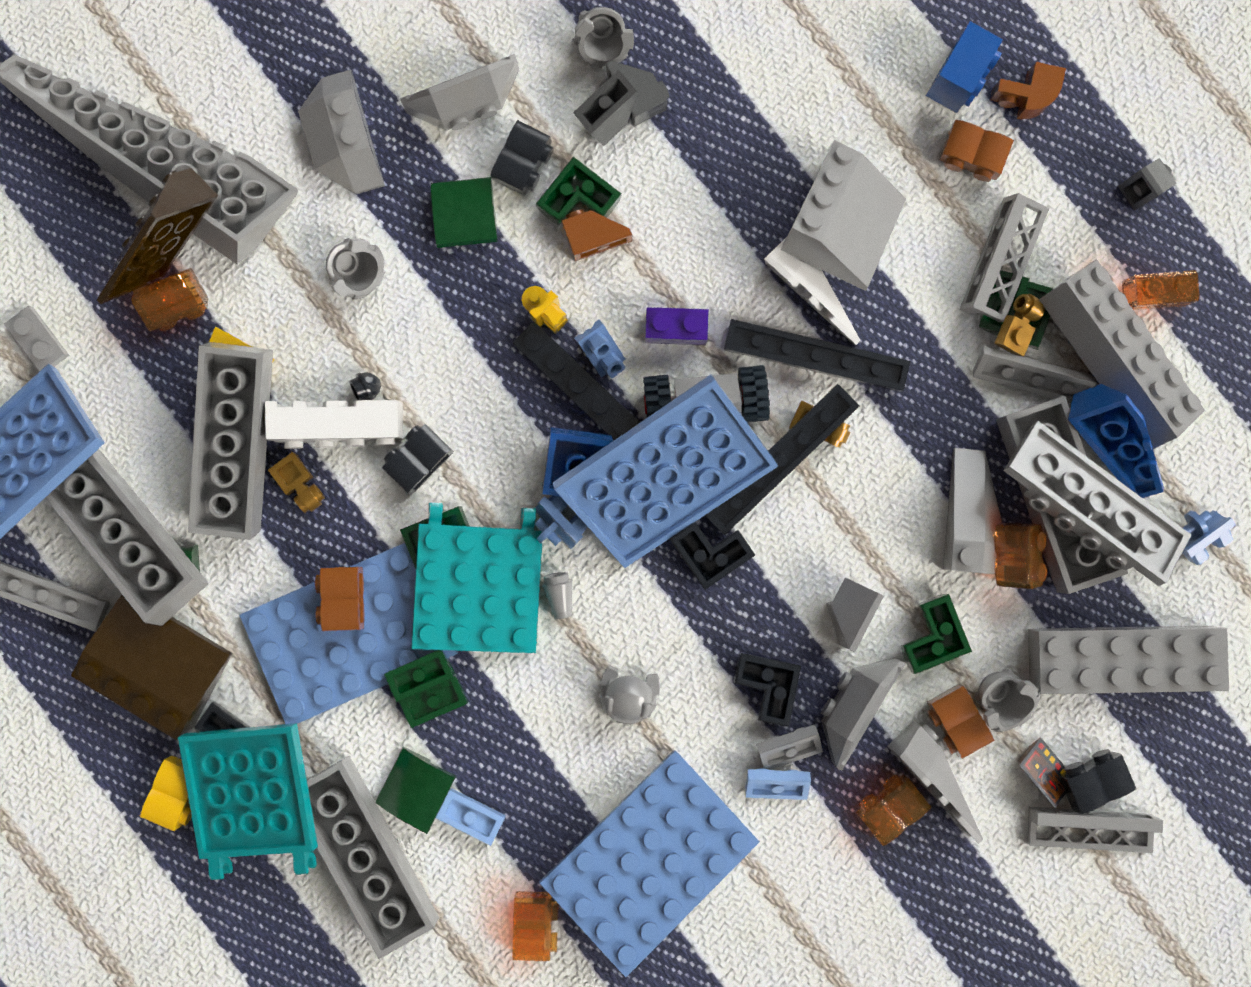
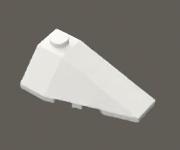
(813, 288)

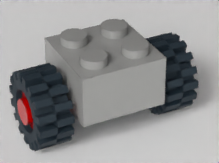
(746, 392)

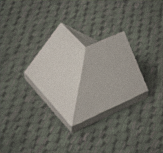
(853, 612)

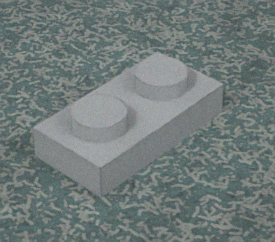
(36, 338)
(789, 747)

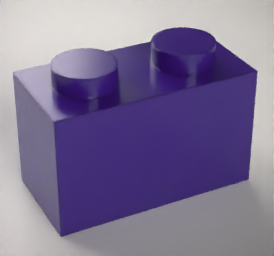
(676, 326)

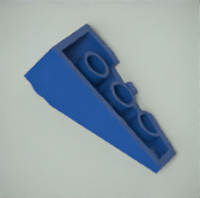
(1118, 437)

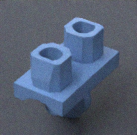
(601, 350)
(555, 525)
(1204, 530)

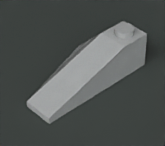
(971, 514)
(927, 762)

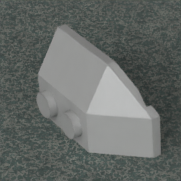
(464, 97)
(340, 134)
(856, 705)

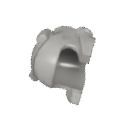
(602, 37)
(355, 268)
(628, 697)
(1006, 700)

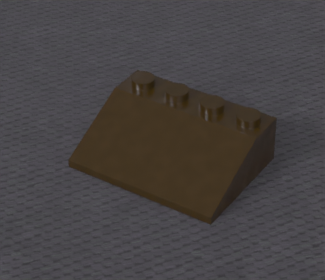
(160, 233)
(152, 669)

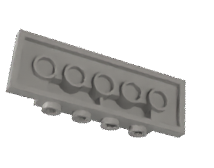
(1096, 506)

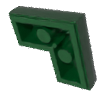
(577, 184)
(945, 639)

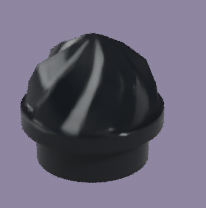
(365, 386)

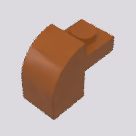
(1034, 96)

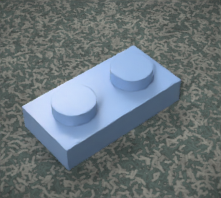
(777, 784)
(470, 816)

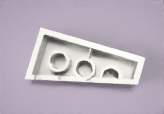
(334, 423)

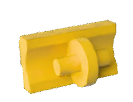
(544, 308)

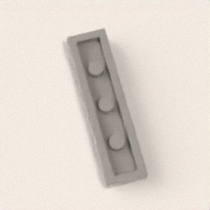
(1031, 374)
(52, 597)

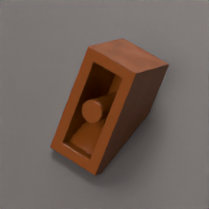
(593, 233)

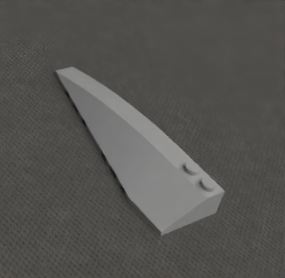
(145, 148)

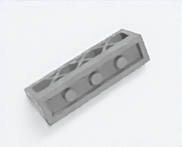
(994, 252)
(1092, 822)

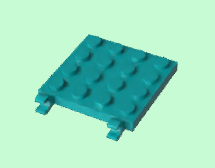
(476, 586)
(249, 795)

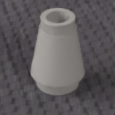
(559, 594)

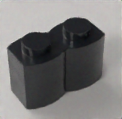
(521, 158)
(417, 458)
(1097, 781)

